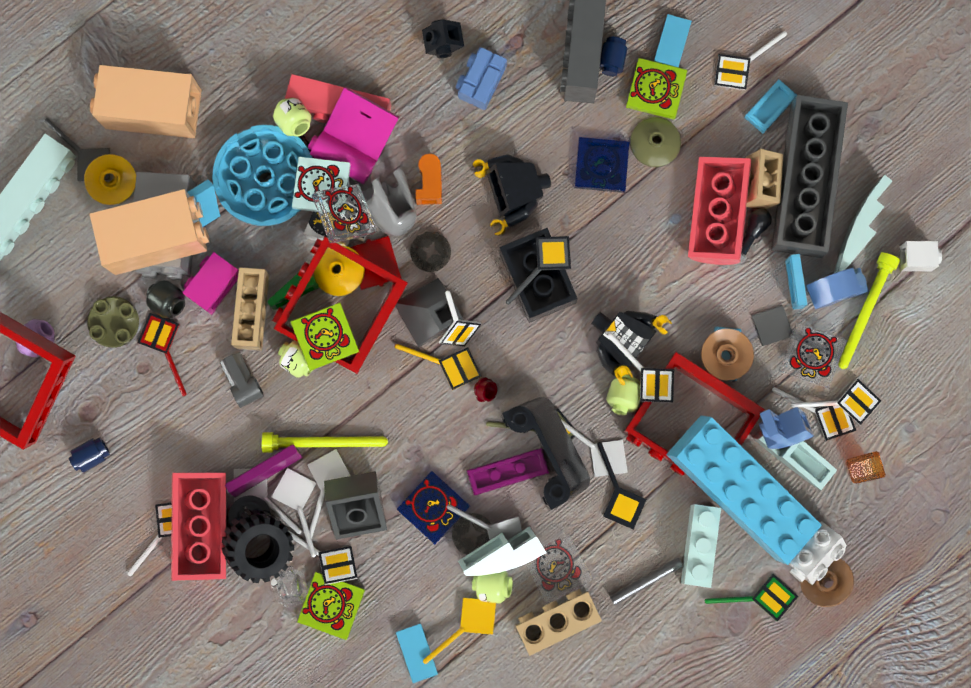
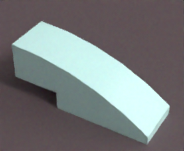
(802, 461)
(502, 554)

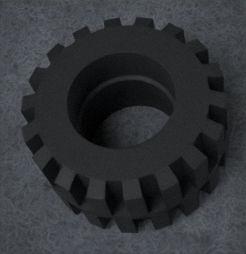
(272, 560)

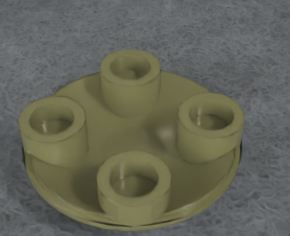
(113, 322)

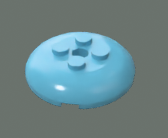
(241, 165)

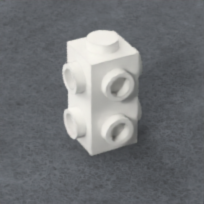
(817, 555)

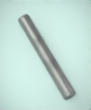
(646, 581)

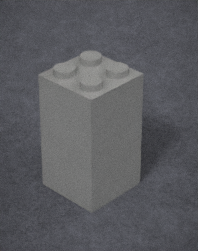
(157, 184)

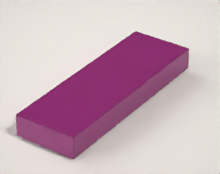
(263, 471)
(507, 471)

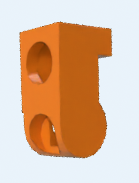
(431, 175)

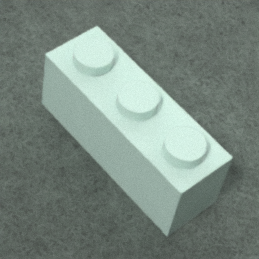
(700, 545)

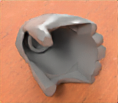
(391, 206)

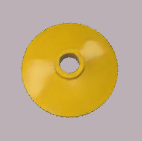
(118, 188)
(345, 281)

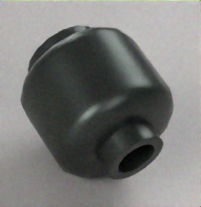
(165, 299)

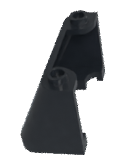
(571, 473)

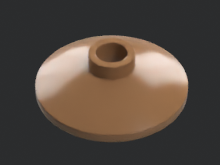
(740, 354)
(843, 584)

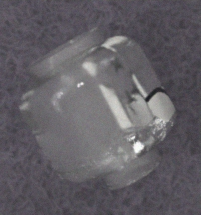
(289, 587)

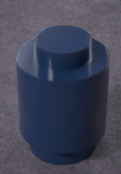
(613, 56)
(89, 454)

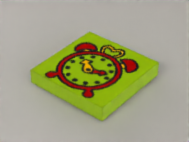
(656, 88)
(324, 336)
(331, 606)

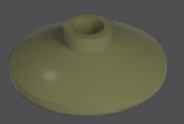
(649, 152)

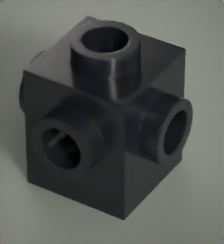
(443, 38)

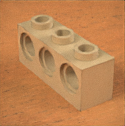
(250, 309)
(571, 626)

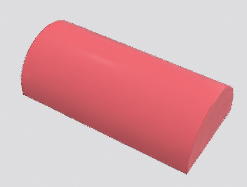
(719, 210)
(198, 526)

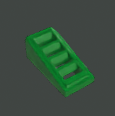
(279, 300)

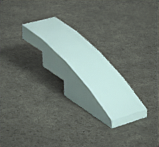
(859, 231)

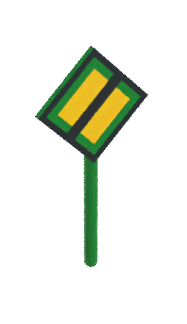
(772, 597)

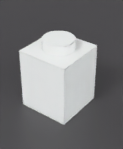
(920, 256)

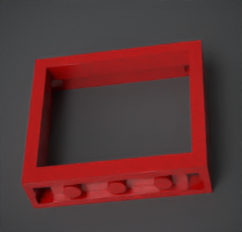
(307, 270)
(61, 362)
(710, 383)

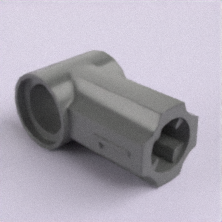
(244, 385)

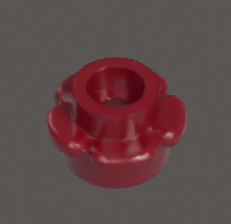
(485, 390)

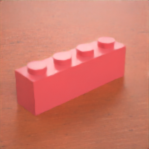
(322, 97)

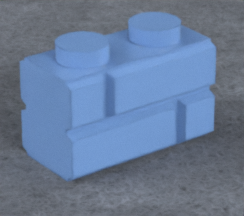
(482, 78)

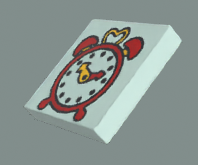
(317, 176)

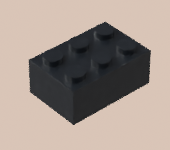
(549, 289)

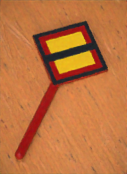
(159, 335)

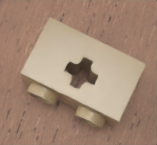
(764, 179)

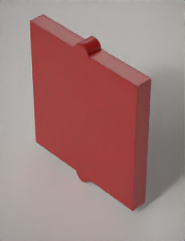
(381, 254)

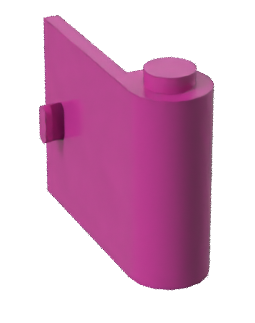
(354, 135)

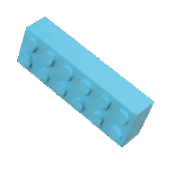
(744, 489)

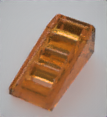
(865, 467)

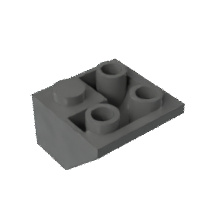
(426, 312)

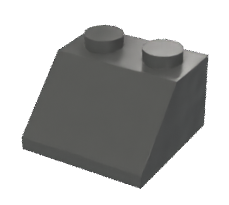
(355, 505)

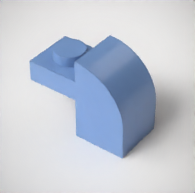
(837, 287)
(785, 429)

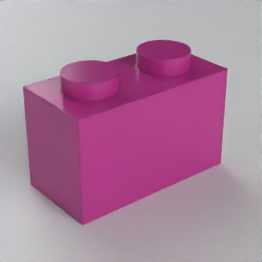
(211, 282)

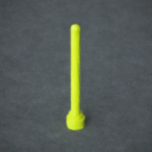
(886, 265)
(273, 442)

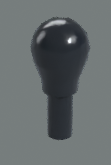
(758, 222)

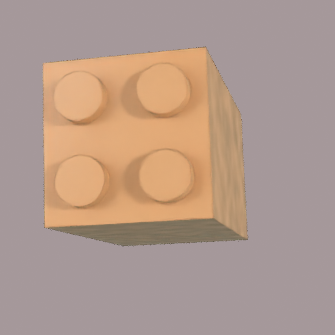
(146, 101)
(149, 232)

